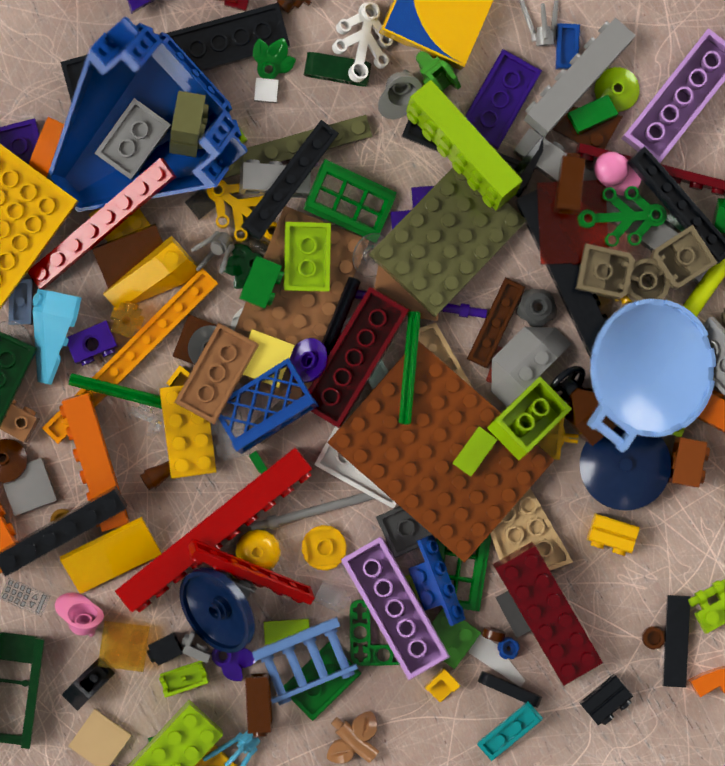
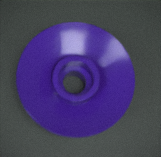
(304, 353)

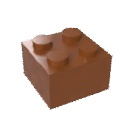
(688, 462)

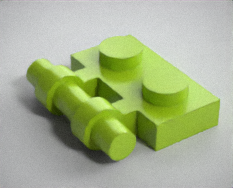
(710, 615)

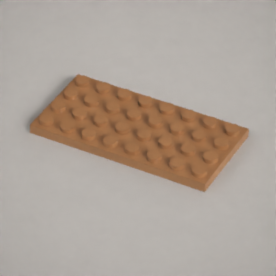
(299, 313)

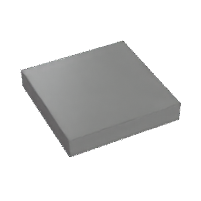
(30, 489)

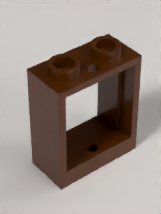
(258, 704)

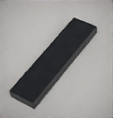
(676, 641)

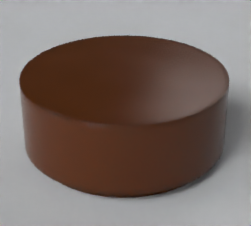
(493, 634)
(653, 637)

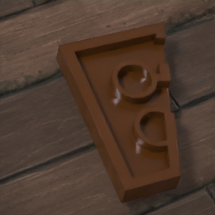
(596, 136)

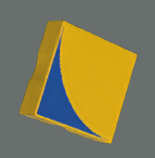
(437, 26)

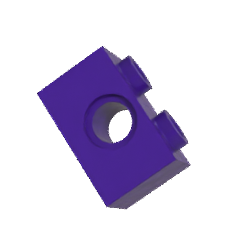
(78, 343)

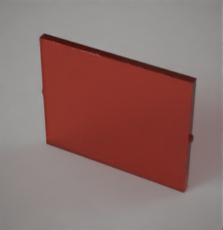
(560, 234)

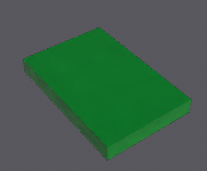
(318, 698)

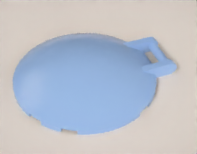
(650, 371)

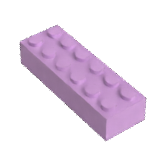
(680, 98)
(395, 608)

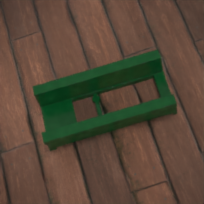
(25, 650)

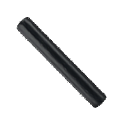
(340, 313)

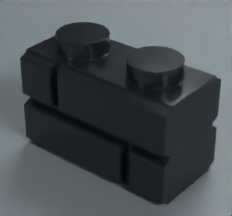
(606, 700)

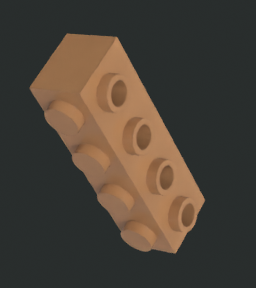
(20, 422)

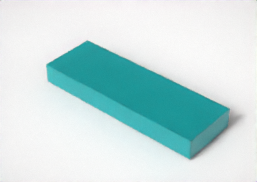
(509, 731)

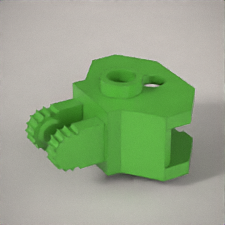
(437, 70)

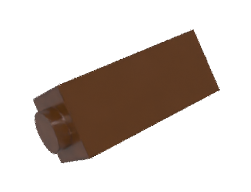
(569, 184)

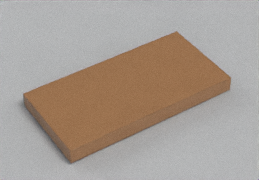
(216, 373)

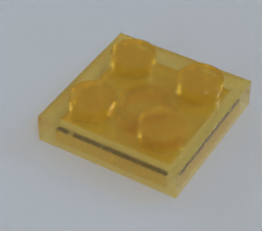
(124, 646)

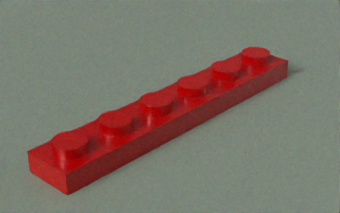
(246, 570)

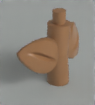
(354, 739)

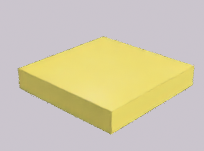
(268, 355)

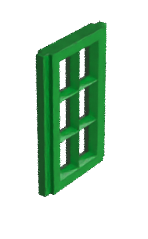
(357, 181)
(478, 576)

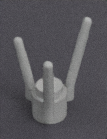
(544, 35)
(220, 244)

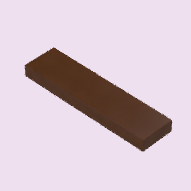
(496, 323)

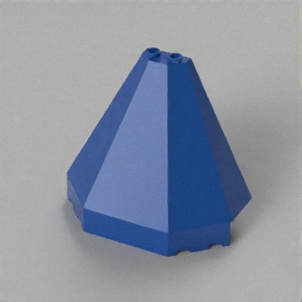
(152, 69)

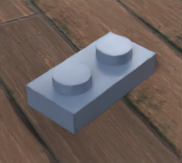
(22, 303)

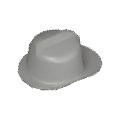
(397, 94)

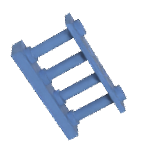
(287, 647)

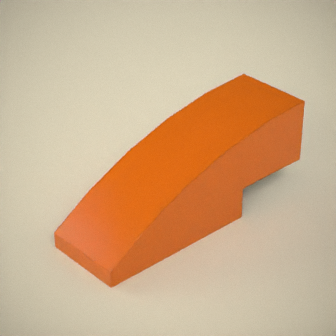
(46, 146)
(708, 681)

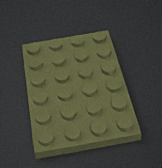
(445, 241)

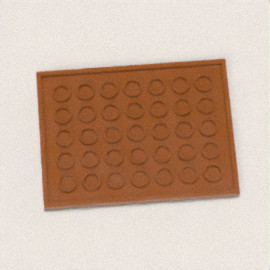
(416, 459)

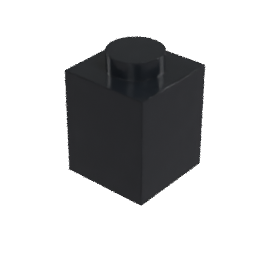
(164, 649)

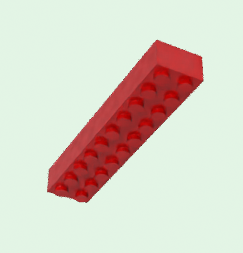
(214, 529)

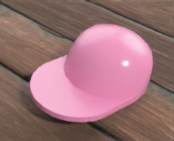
(615, 172)

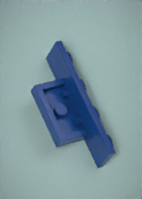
(434, 582)

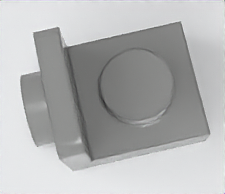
(198, 651)

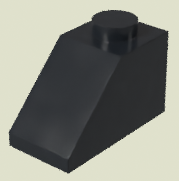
(87, 685)

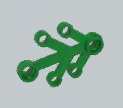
(625, 216)

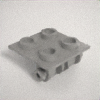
(244, 585)

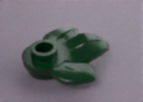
(239, 264)

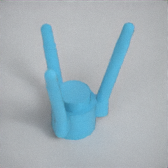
(246, 743)

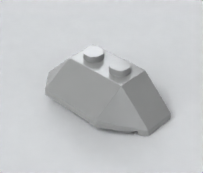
(524, 361)

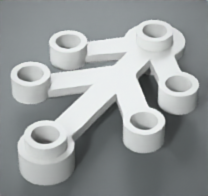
(364, 40)

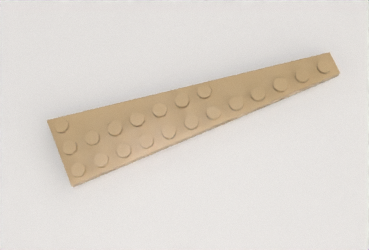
(526, 520)

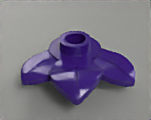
(234, 663)

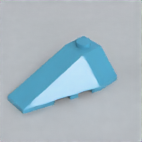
(51, 320)

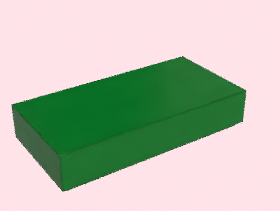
(592, 114)

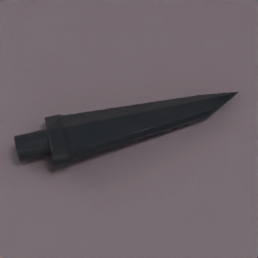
(527, 165)

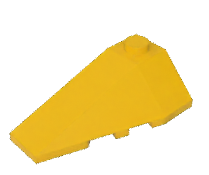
(157, 273)

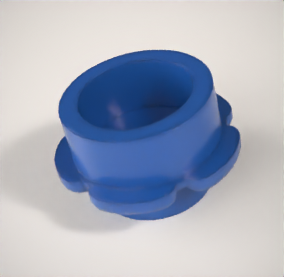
(513, 652)

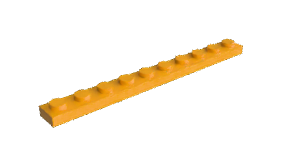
(141, 344)

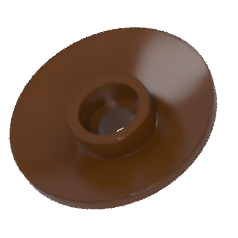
(15, 460)

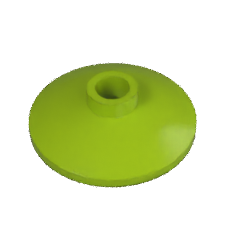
(623, 77)

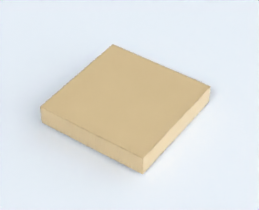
(99, 739)

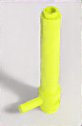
(705, 288)

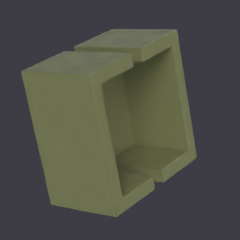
(188, 123)

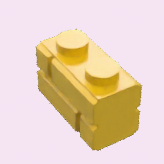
(612, 534)

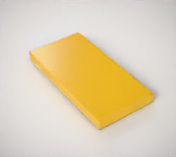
(110, 555)

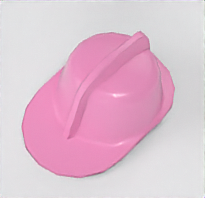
(79, 613)

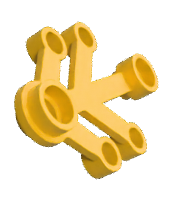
(239, 208)

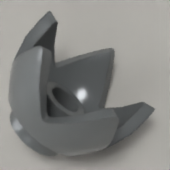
(526, 307)

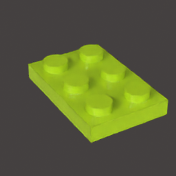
(307, 256)

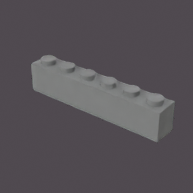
(577, 80)

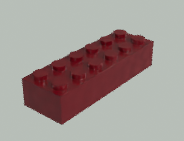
(356, 355)
(548, 613)

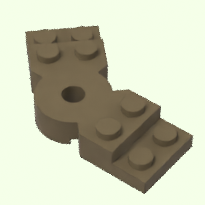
(671, 266)

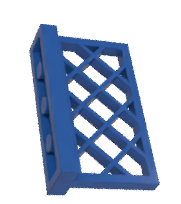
(279, 419)

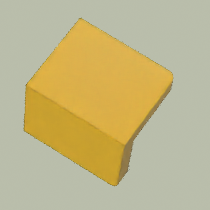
(179, 377)
(442, 685)

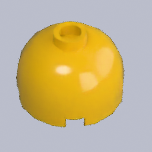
(259, 548)

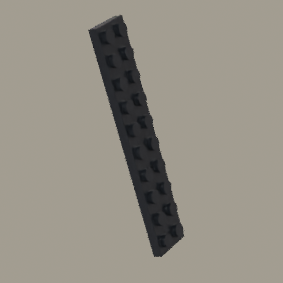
(211, 42)

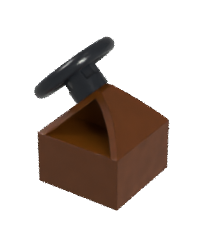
(582, 403)

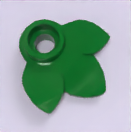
(272, 55)

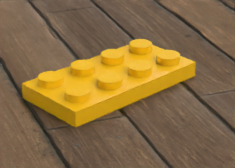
(186, 437)

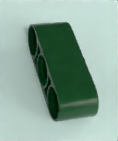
(332, 68)

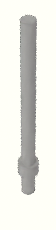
(273, 522)

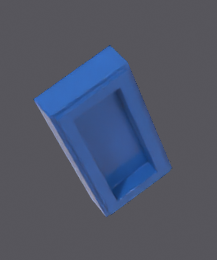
(566, 44)

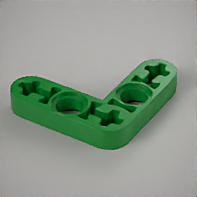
(371, 649)

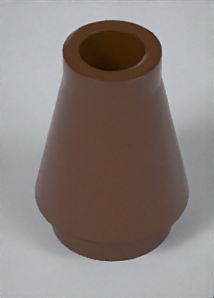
(156, 475)

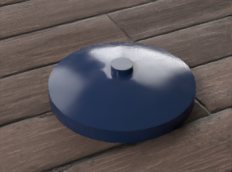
(629, 477)
(217, 610)

